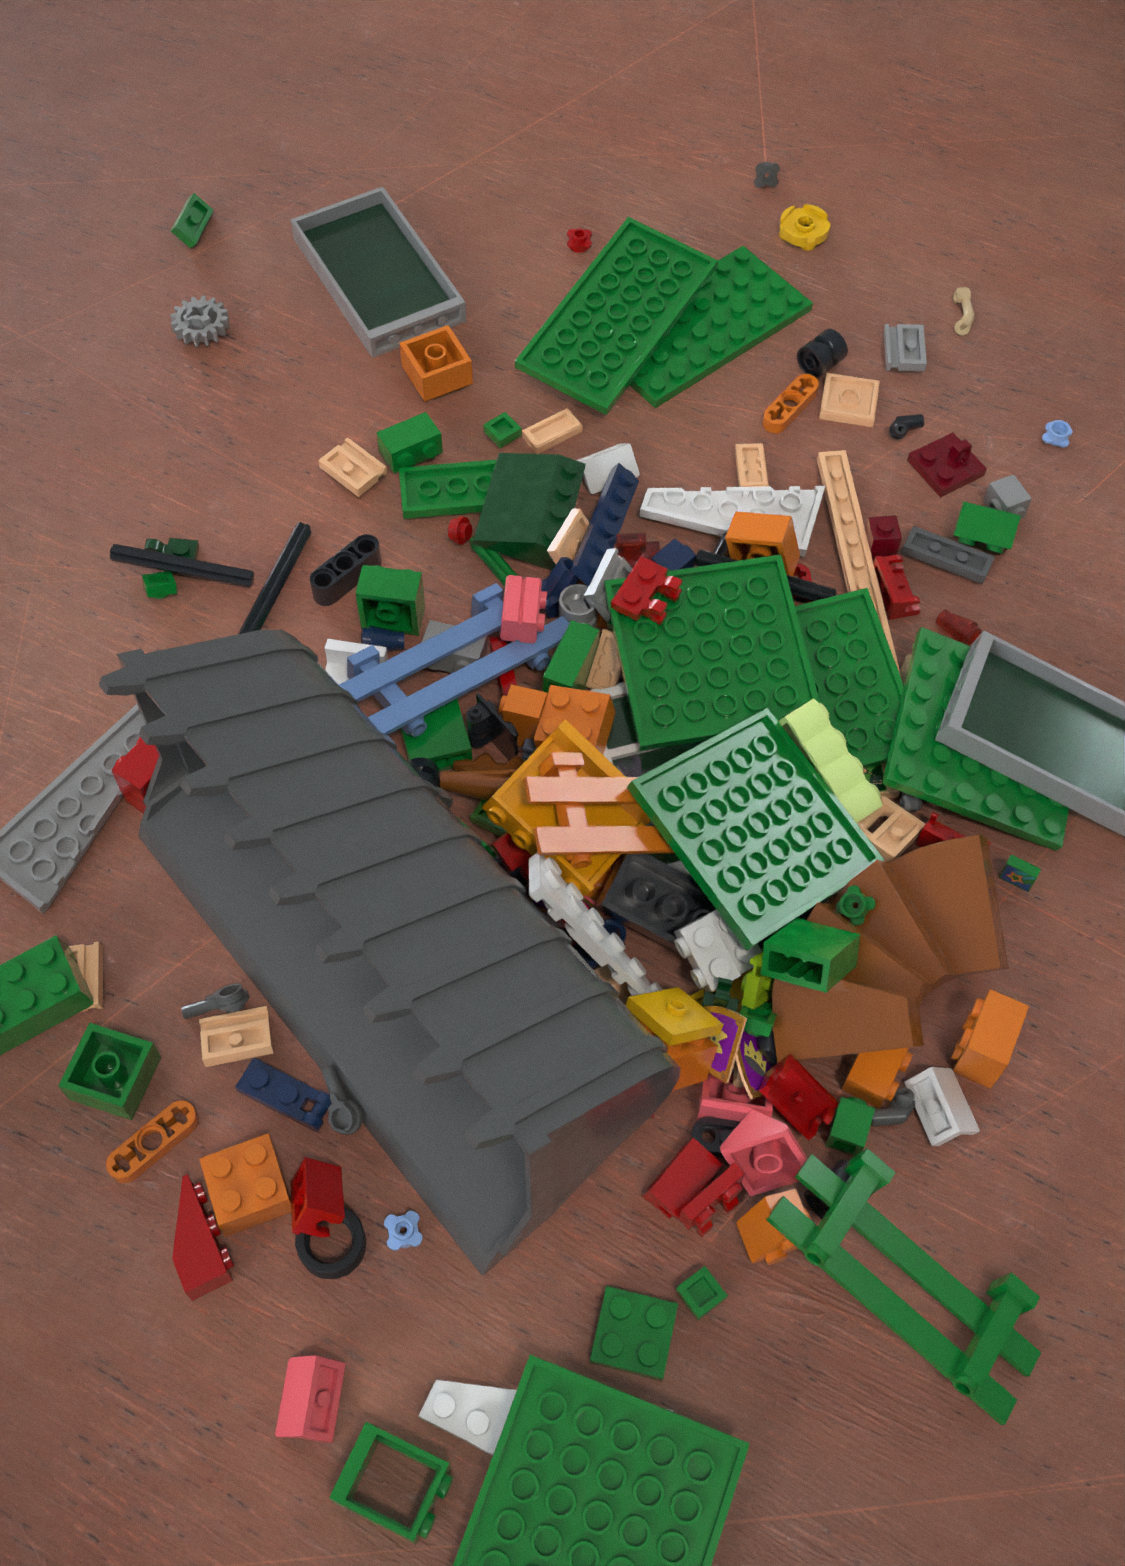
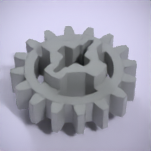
(199, 321)

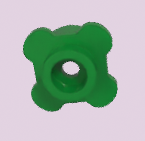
(853, 895)

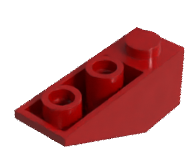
(196, 1252)

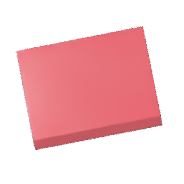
(729, 1102)
(764, 1152)

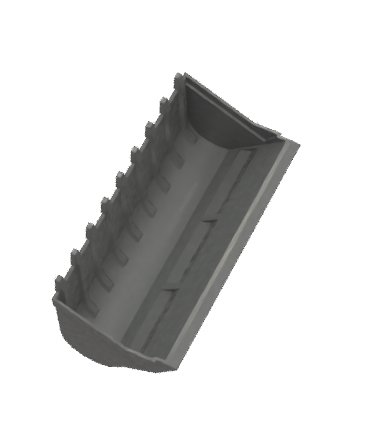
(387, 936)

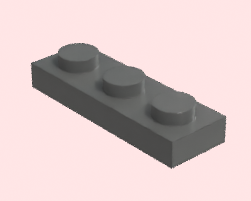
(948, 554)

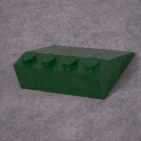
(528, 505)

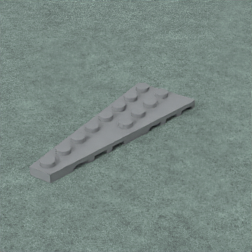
(60, 823)

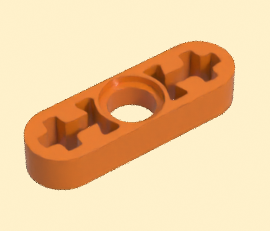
(788, 413)
(139, 1166)

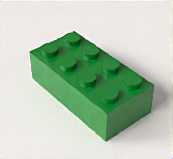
(39, 992)

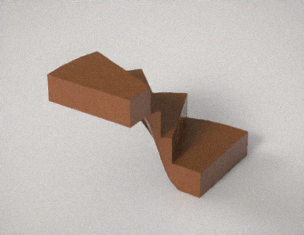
(928, 926)

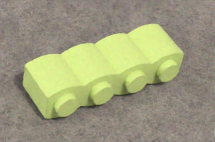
(829, 756)

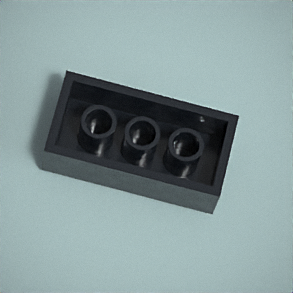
(652, 898)

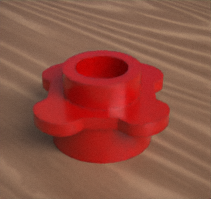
(579, 240)

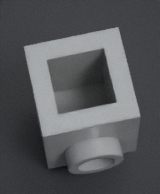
(1008, 496)

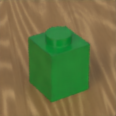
(850, 1126)

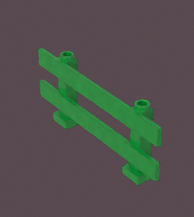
(991, 1324)

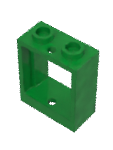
(357, 1465)

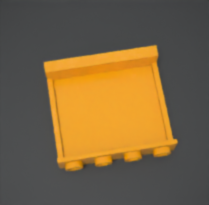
(513, 813)

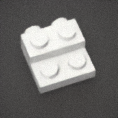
(713, 951)

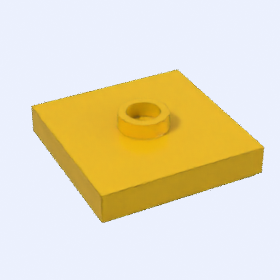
(674, 1016)

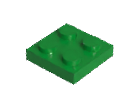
(634, 1333)

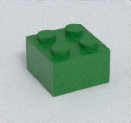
(391, 599)
(110, 1071)

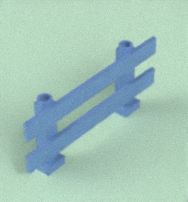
(371, 678)

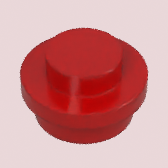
(460, 530)

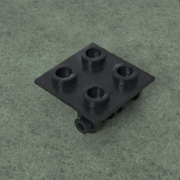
(487, 726)

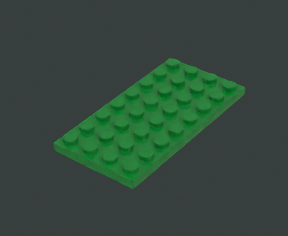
(616, 315)
(727, 317)

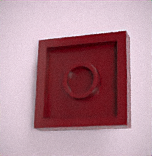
(947, 464)

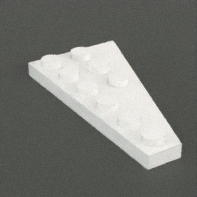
(714, 510)

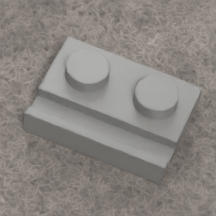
(905, 347)
(610, 568)

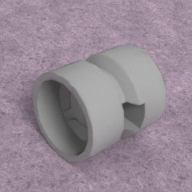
(576, 607)

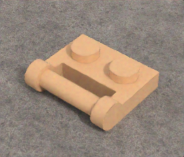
(895, 833)

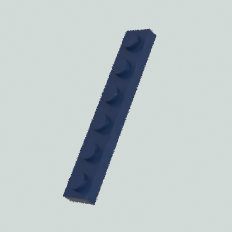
(605, 522)

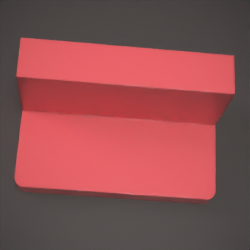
(310, 1398)

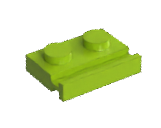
(755, 986)

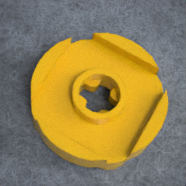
(793, 229)

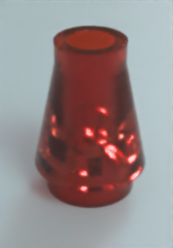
(958, 627)

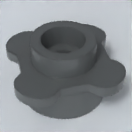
(764, 168)

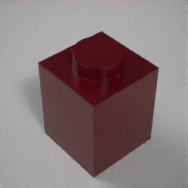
(883, 535)

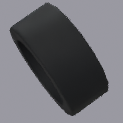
(342, 1267)

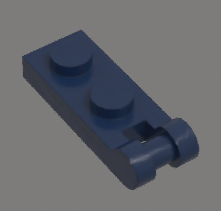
(284, 1094)

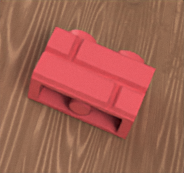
(521, 609)

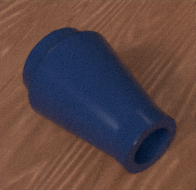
(382, 637)

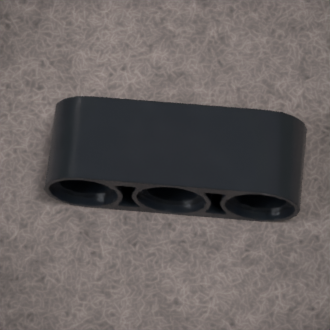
(343, 569)

